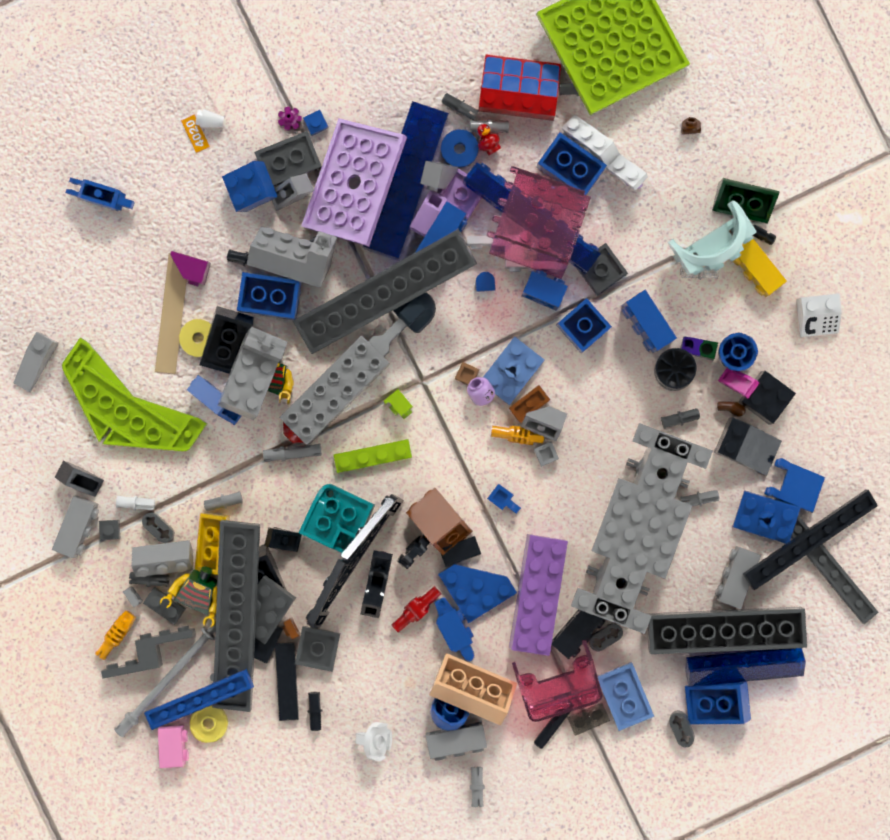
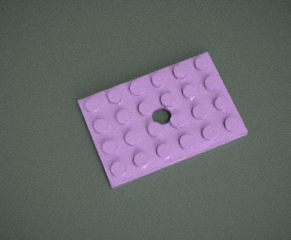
(352, 153)

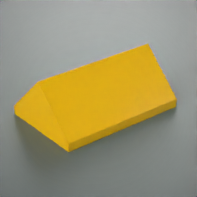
(208, 541)

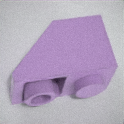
(428, 213)

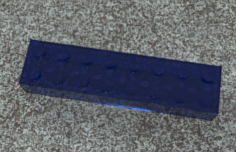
(424, 133)

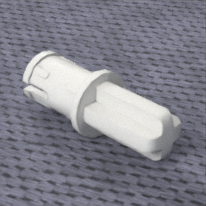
(135, 503)

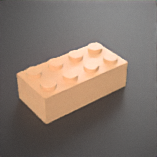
(473, 689)

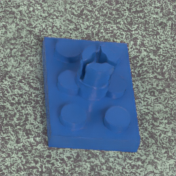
(766, 517)

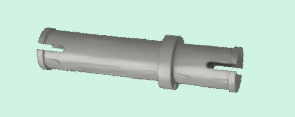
(292, 452)

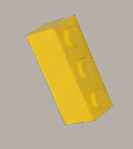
(759, 269)

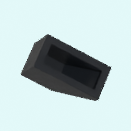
(78, 478)

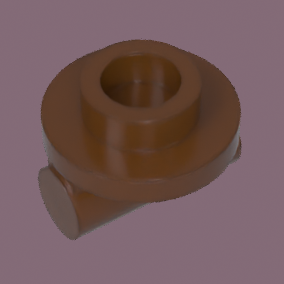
(691, 126)

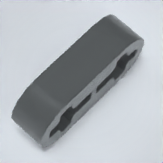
(155, 530)
(603, 633)
(686, 727)

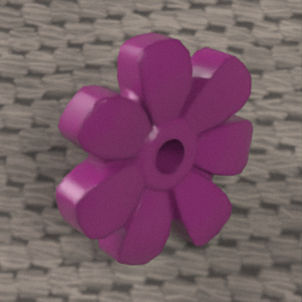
(289, 122)

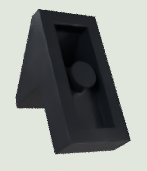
(282, 539)

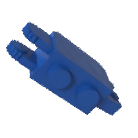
(100, 195)
(453, 630)

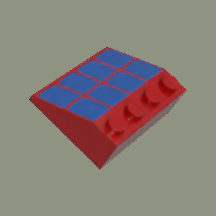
(519, 87)

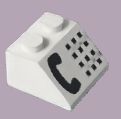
(819, 315)

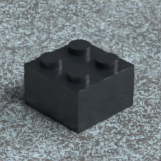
(768, 398)

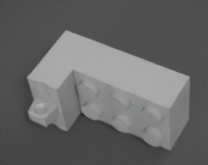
(292, 256)
(252, 373)

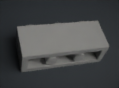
(75, 527)
(162, 558)
(734, 585)
(456, 742)

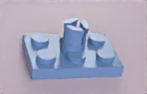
(513, 370)

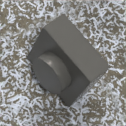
(109, 529)

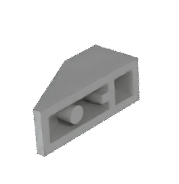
(34, 361)

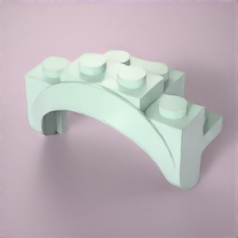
(717, 245)

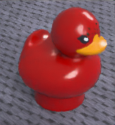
(488, 141)

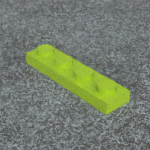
(372, 456)

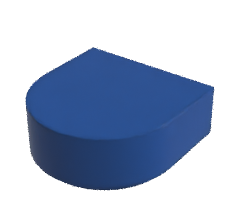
(485, 282)

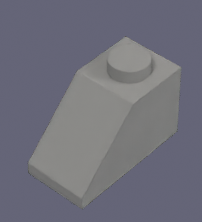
(437, 175)
(292, 191)
(545, 422)

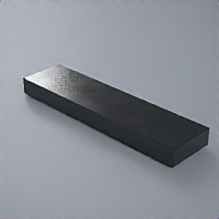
(287, 681)

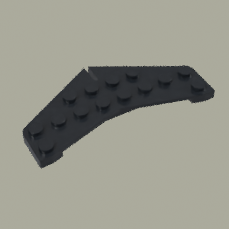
(351, 558)

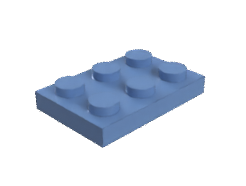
(625, 696)

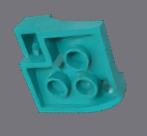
(336, 518)

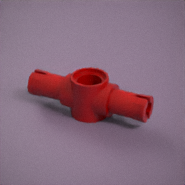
(416, 609)

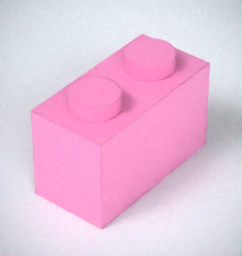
(172, 746)

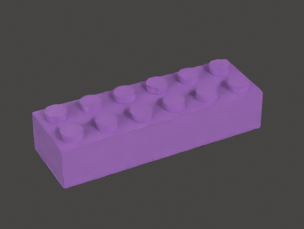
(538, 594)

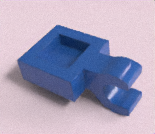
(502, 497)

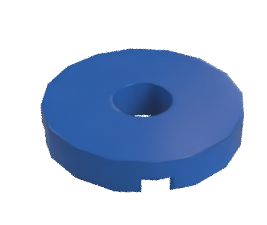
(459, 137)

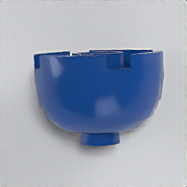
(738, 351)
(447, 716)

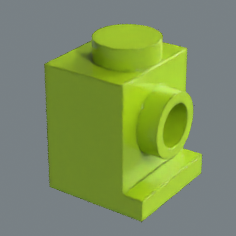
(399, 404)

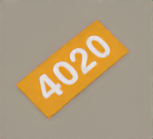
(195, 134)

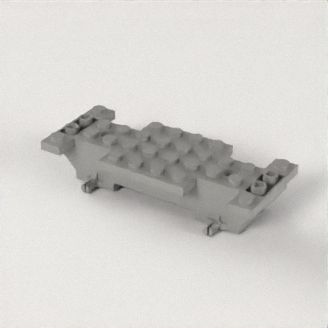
(641, 528)

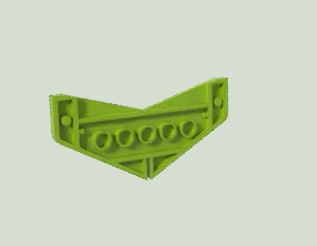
(112, 406)

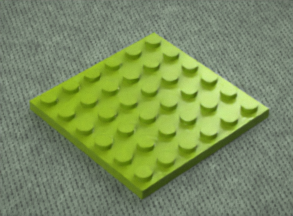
(612, 47)

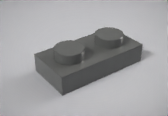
(171, 613)

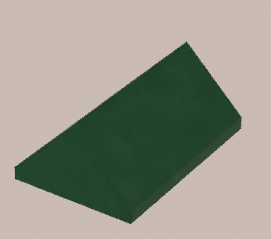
(754, 200)

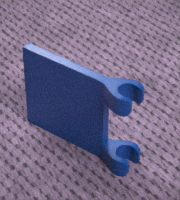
(798, 487)

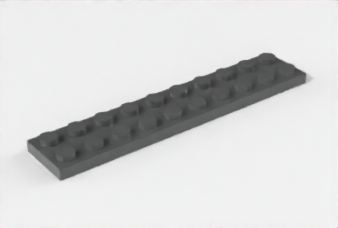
(385, 291)
(236, 606)

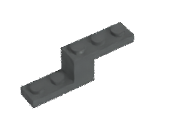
(148, 652)

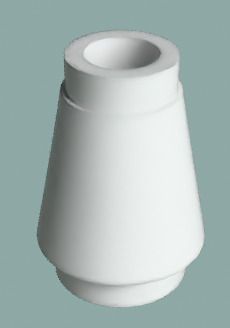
(208, 119)

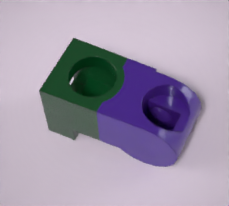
(700, 347)

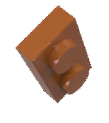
(530, 402)

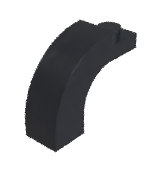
(376, 584)

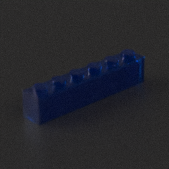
(744, 666)

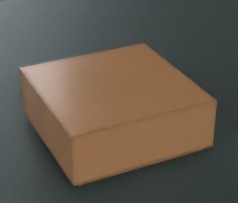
(466, 373)

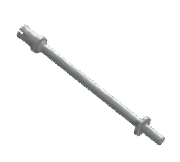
(132, 718)

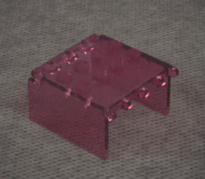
(539, 222)

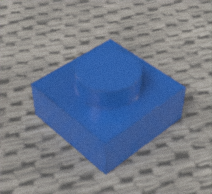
(315, 122)

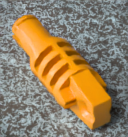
(516, 435)
(116, 634)

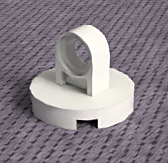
(375, 741)

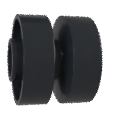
(675, 369)

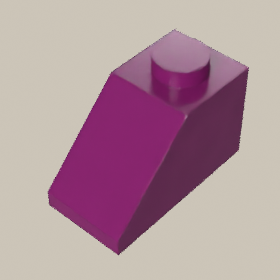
(191, 268)

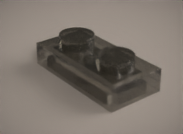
(588, 718)

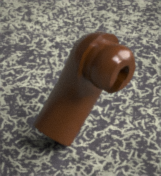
(733, 407)

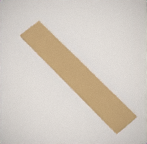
(170, 319)

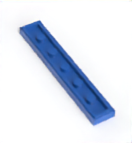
(199, 699)

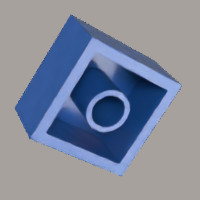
(249, 186)
(545, 290)
(583, 325)

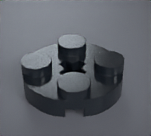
(416, 547)

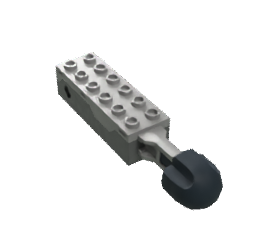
(351, 375)

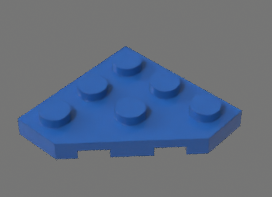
(476, 589)

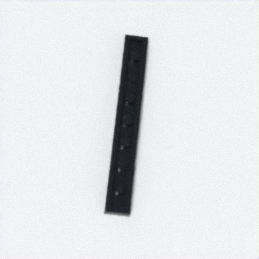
(810, 539)

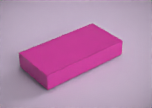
(738, 382)

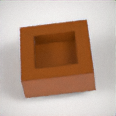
(290, 628)

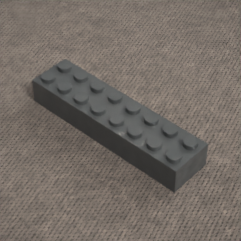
(727, 630)

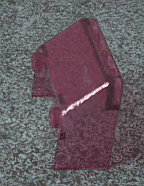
(561, 692)

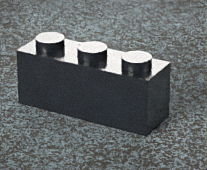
(575, 631)

